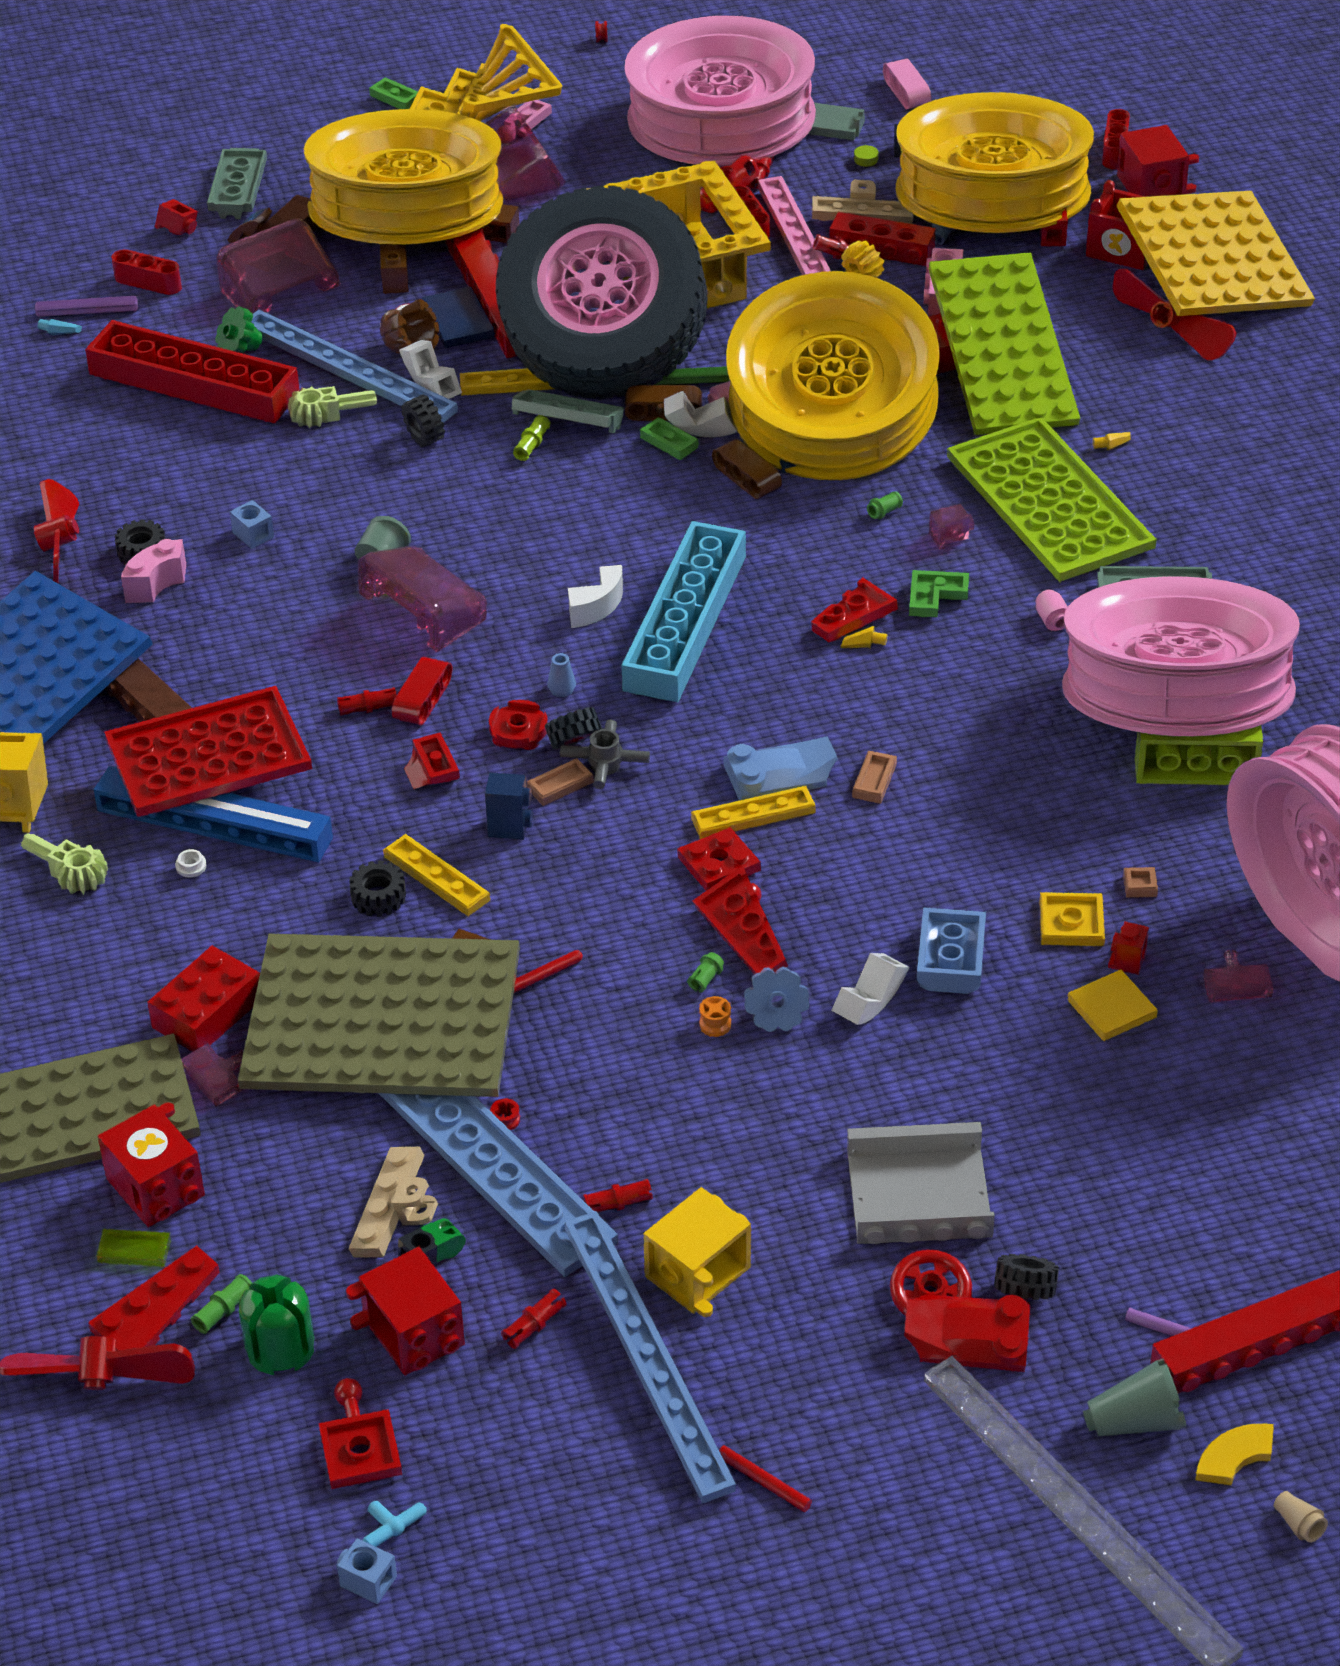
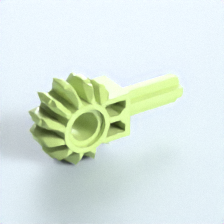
(323, 404)
(69, 863)

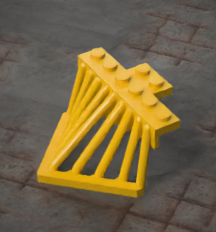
(473, 93)

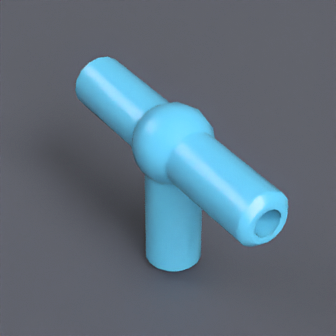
(391, 1524)

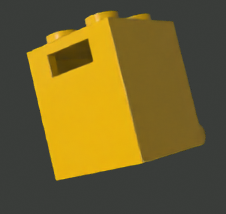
(21, 777)
(697, 1251)

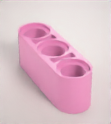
(906, 83)

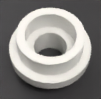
(190, 863)

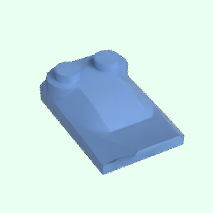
(779, 767)
(951, 950)

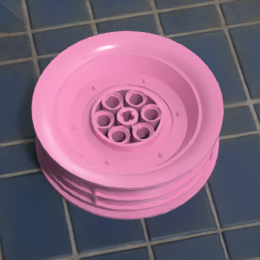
(720, 89)
(1180, 656)
(1288, 840)

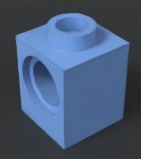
(251, 524)
(371, 1583)

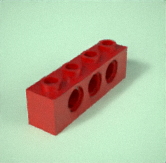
(893, 239)

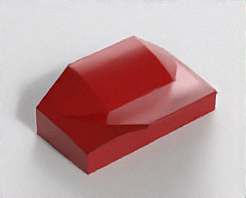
(431, 762)

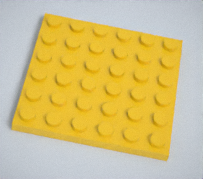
(1215, 253)

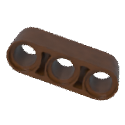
(647, 401)
(746, 468)

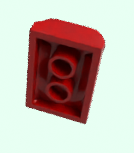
(970, 1330)

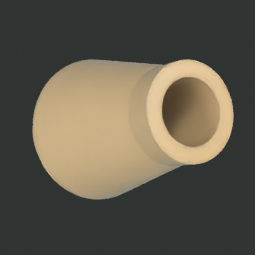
(1303, 1519)

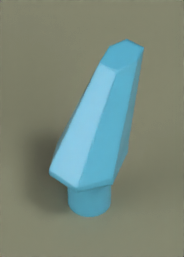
(57, 327)

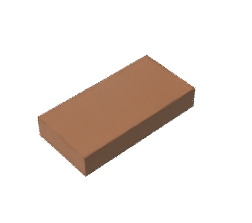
(874, 777)
(560, 782)

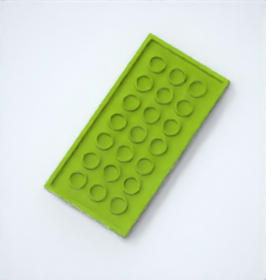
(1003, 342)
(1051, 499)

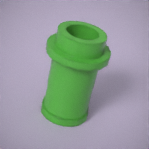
(878, 508)
(710, 966)

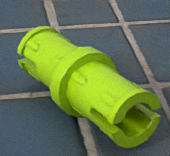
(531, 438)

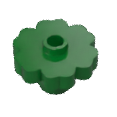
(238, 332)

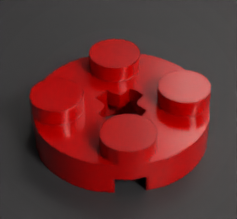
(526, 736)

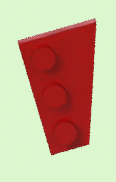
(853, 611)

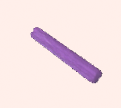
(86, 306)

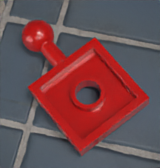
(701, 859)
(370, 1429)

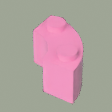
(153, 571)

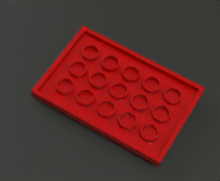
(207, 751)

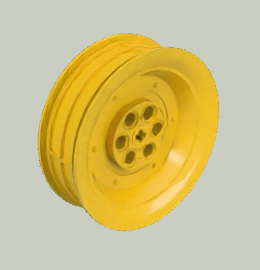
(994, 162)
(403, 176)
(833, 375)

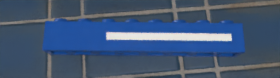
(229, 819)

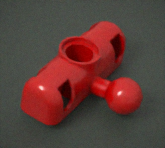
(736, 175)

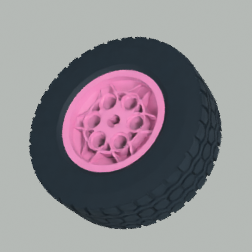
(617, 343)

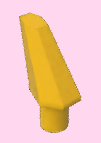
(1111, 441)
(864, 639)

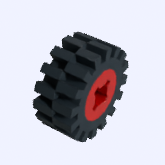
(572, 727)

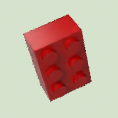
(204, 999)

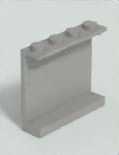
(918, 1183)

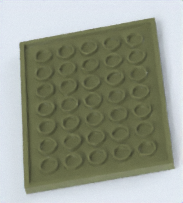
(381, 1015)

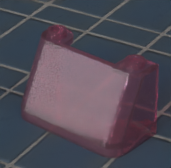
(523, 162)
(272, 263)
(425, 589)

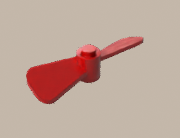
(1204, 334)
(60, 525)
(100, 1362)

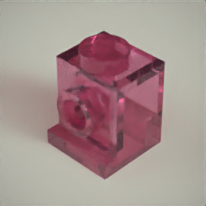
(950, 525)

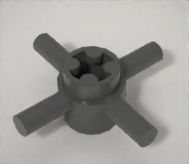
(604, 753)

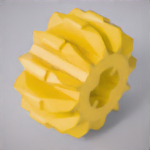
(862, 259)

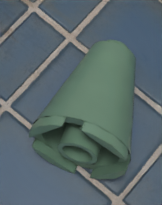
(1137, 1404)

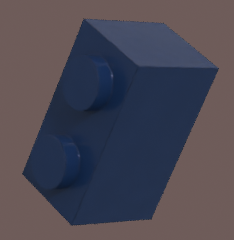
(507, 806)

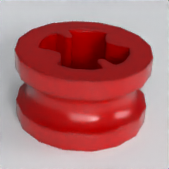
(601, 31)
(506, 1106)

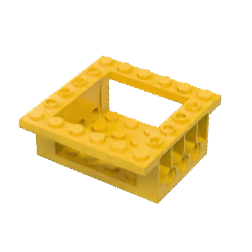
(721, 258)

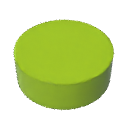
(866, 155)

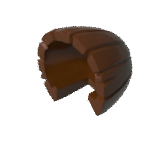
(409, 325)

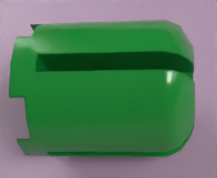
(276, 1324)

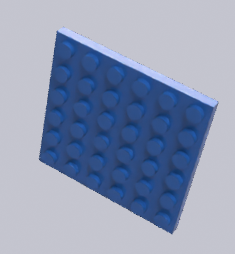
(57, 655)

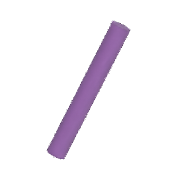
(1155, 1323)

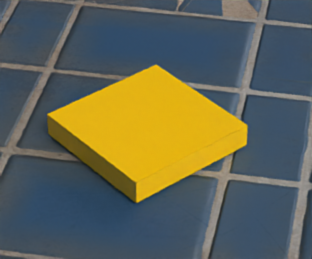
(1072, 919)
(1112, 1005)

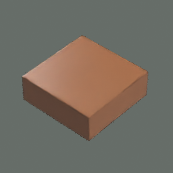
(1140, 882)

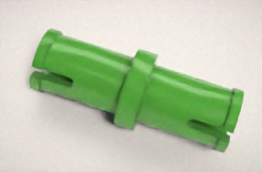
(221, 1304)

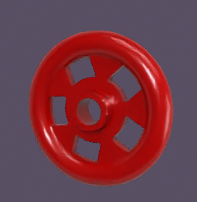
(943, 1264)

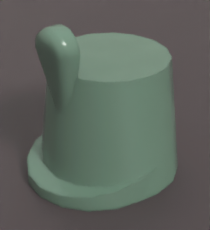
(382, 534)

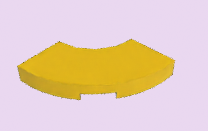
(1233, 1451)

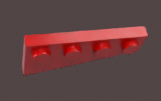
(741, 921)
(156, 1303)

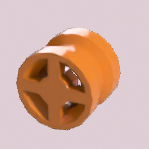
(715, 1016)

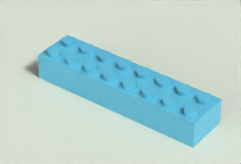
(684, 611)

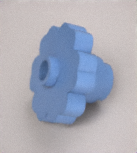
(782, 1013)

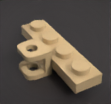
(860, 203)
(392, 1200)

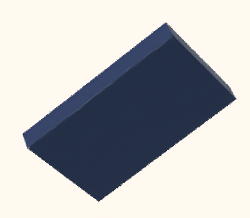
(460, 317)

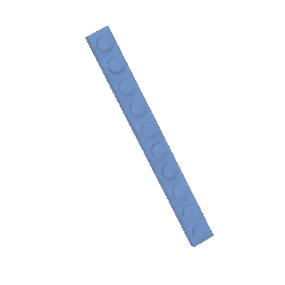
(346, 364)
(650, 1358)

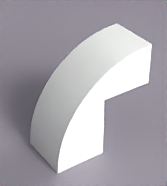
(426, 372)
(706, 421)
(596, 602)
(873, 990)

